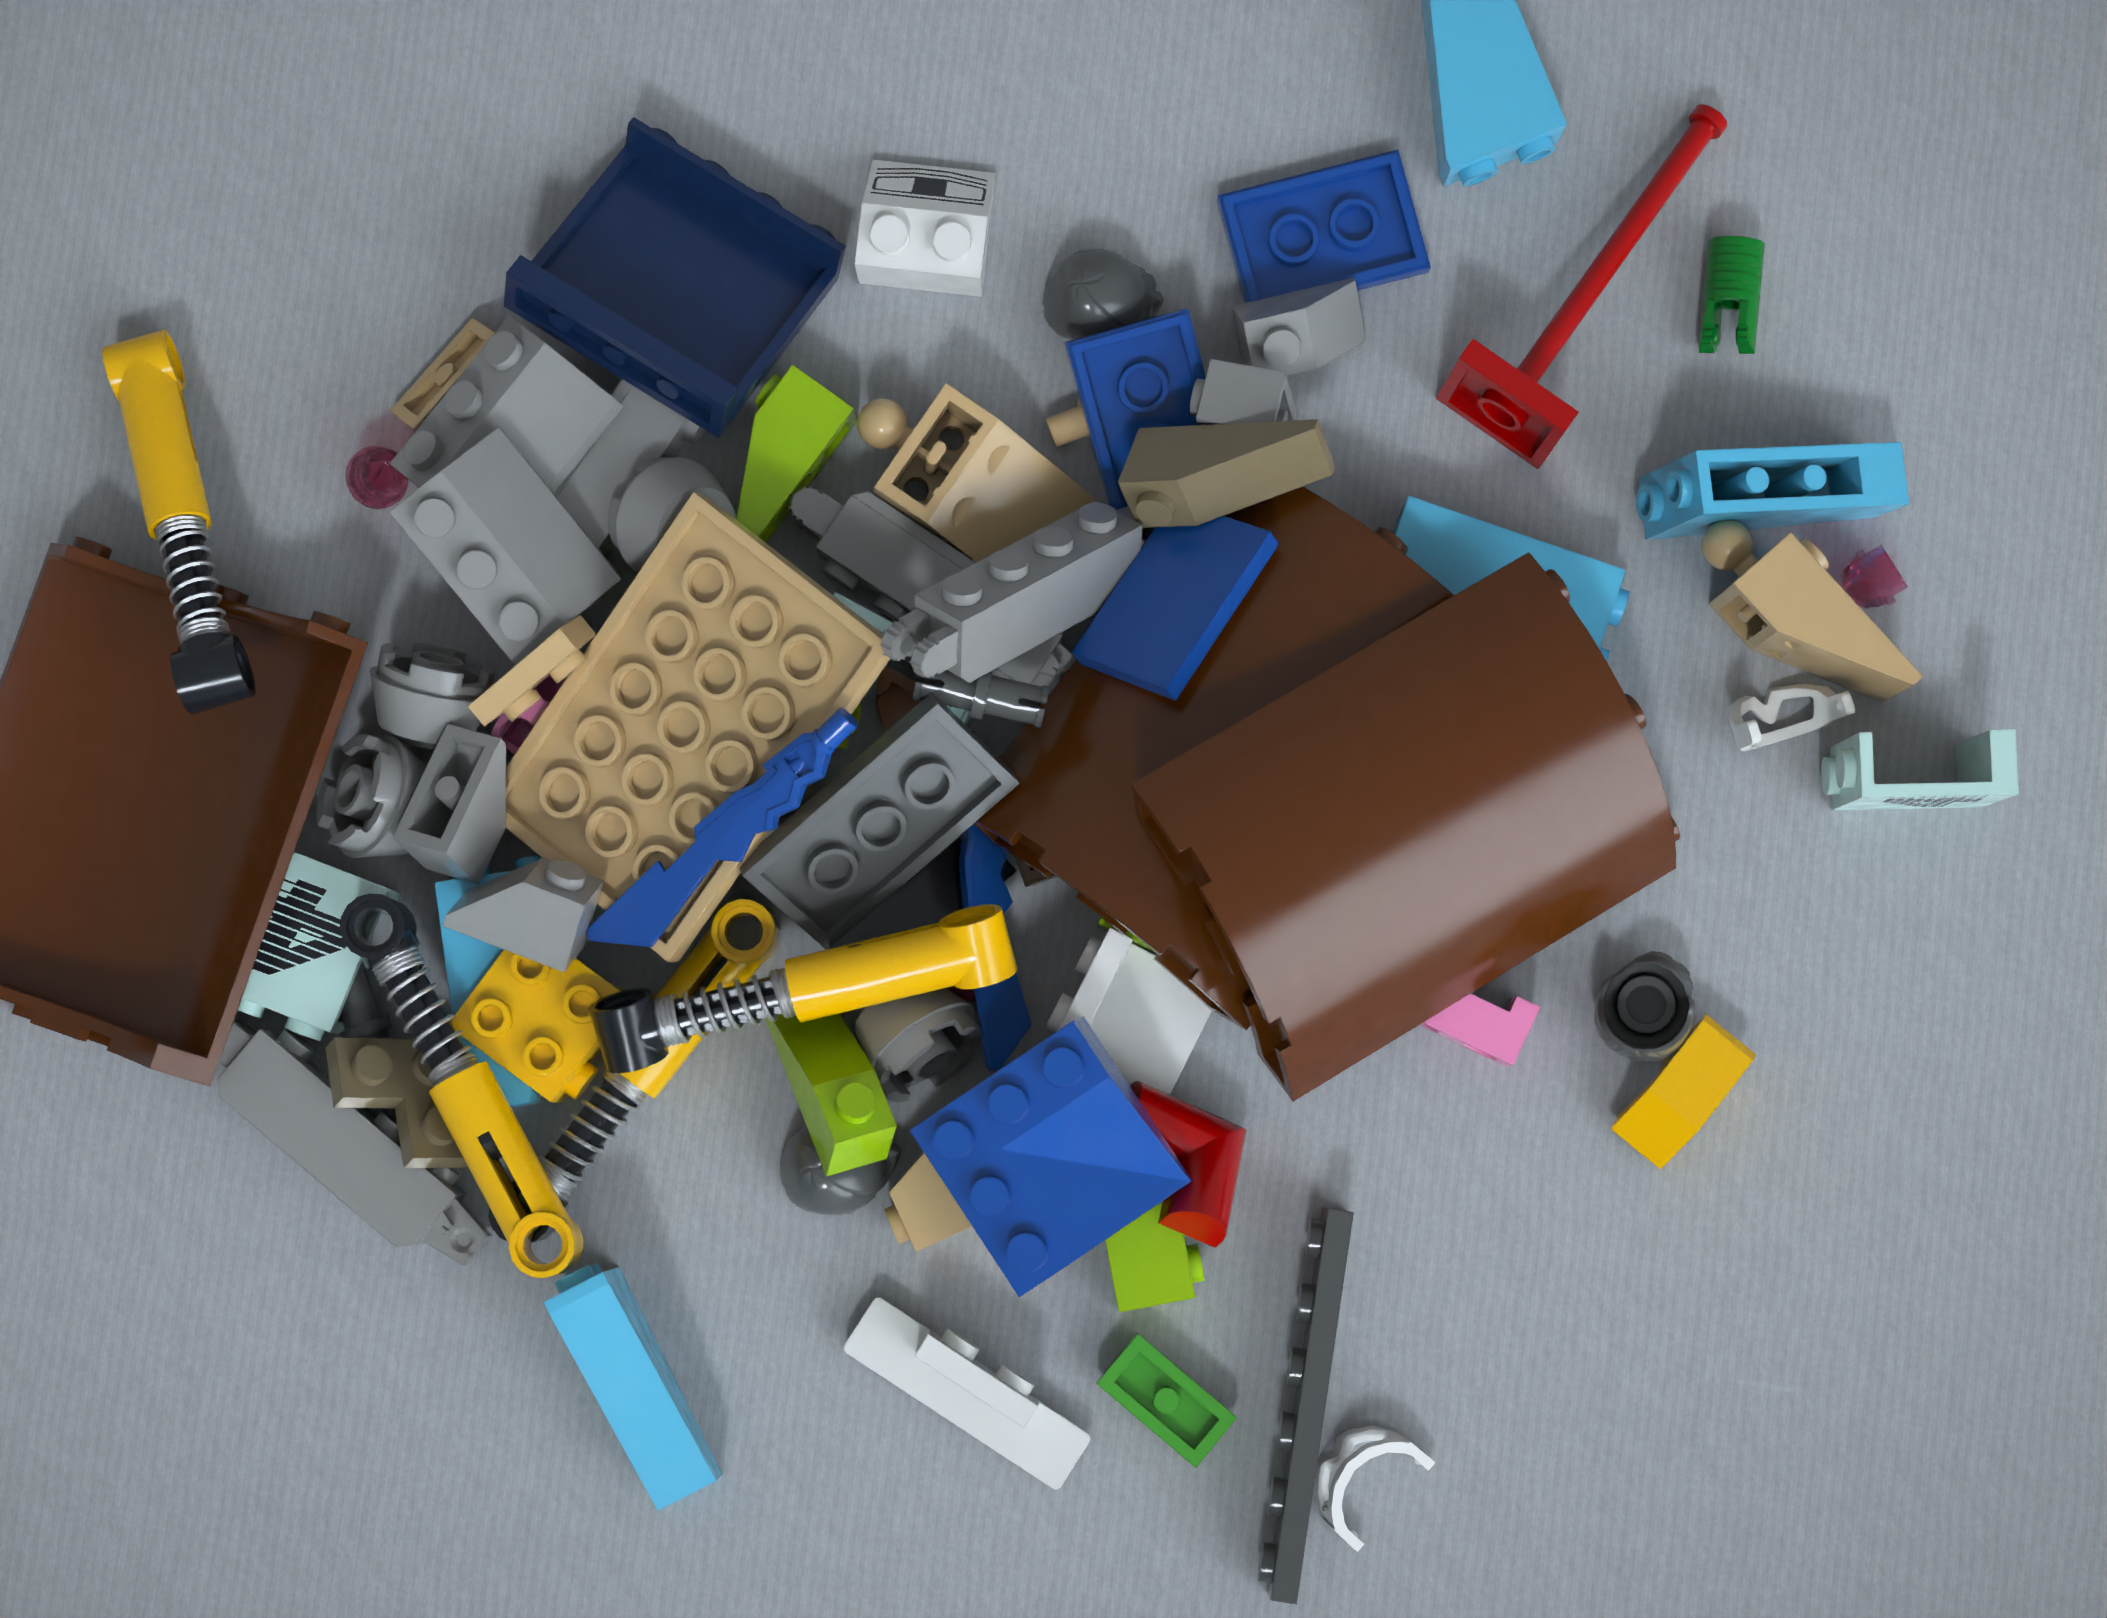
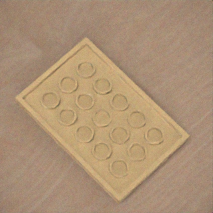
(680, 705)

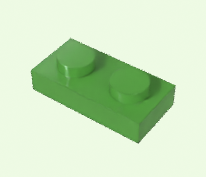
(1166, 1400)

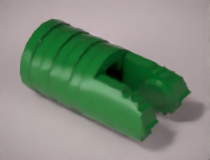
(1732, 284)

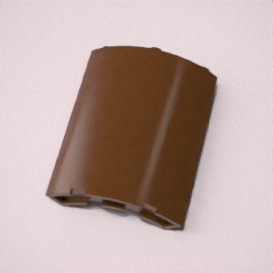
(1075, 812)
(1415, 821)
(143, 833)

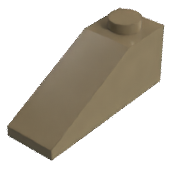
(1217, 469)

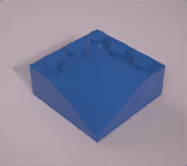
(1050, 1155)

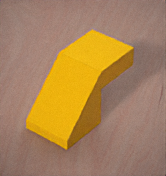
(1684, 1092)

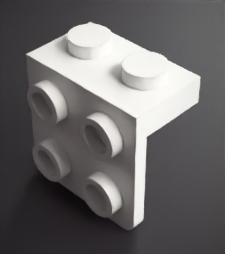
(1134, 1010)

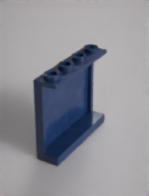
(677, 278)

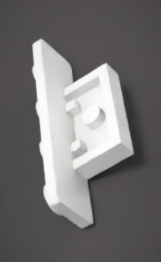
(968, 1393)

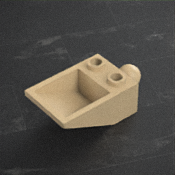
(977, 495)
(1801, 615)

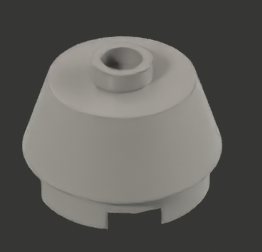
(654, 501)
(426, 692)
(369, 796)
(917, 1039)

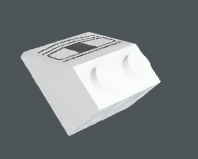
(925, 228)

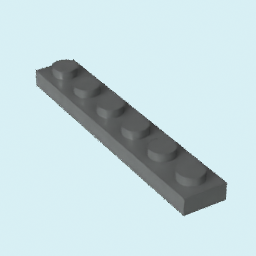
(1301, 1431)

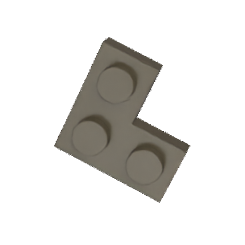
(391, 1076)

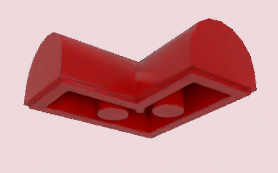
(1210, 1155)

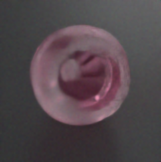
(374, 479)
(1872, 578)

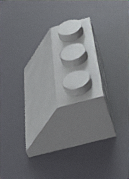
(527, 391)
(506, 545)

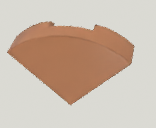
(894, 696)

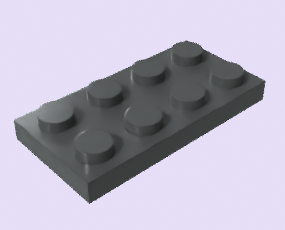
(879, 822)

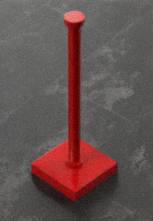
(1508, 399)

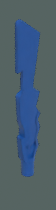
(724, 834)
(1000, 1005)

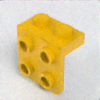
(537, 1023)

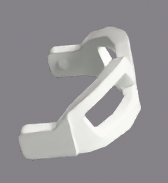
(1827, 709)
(1347, 1462)

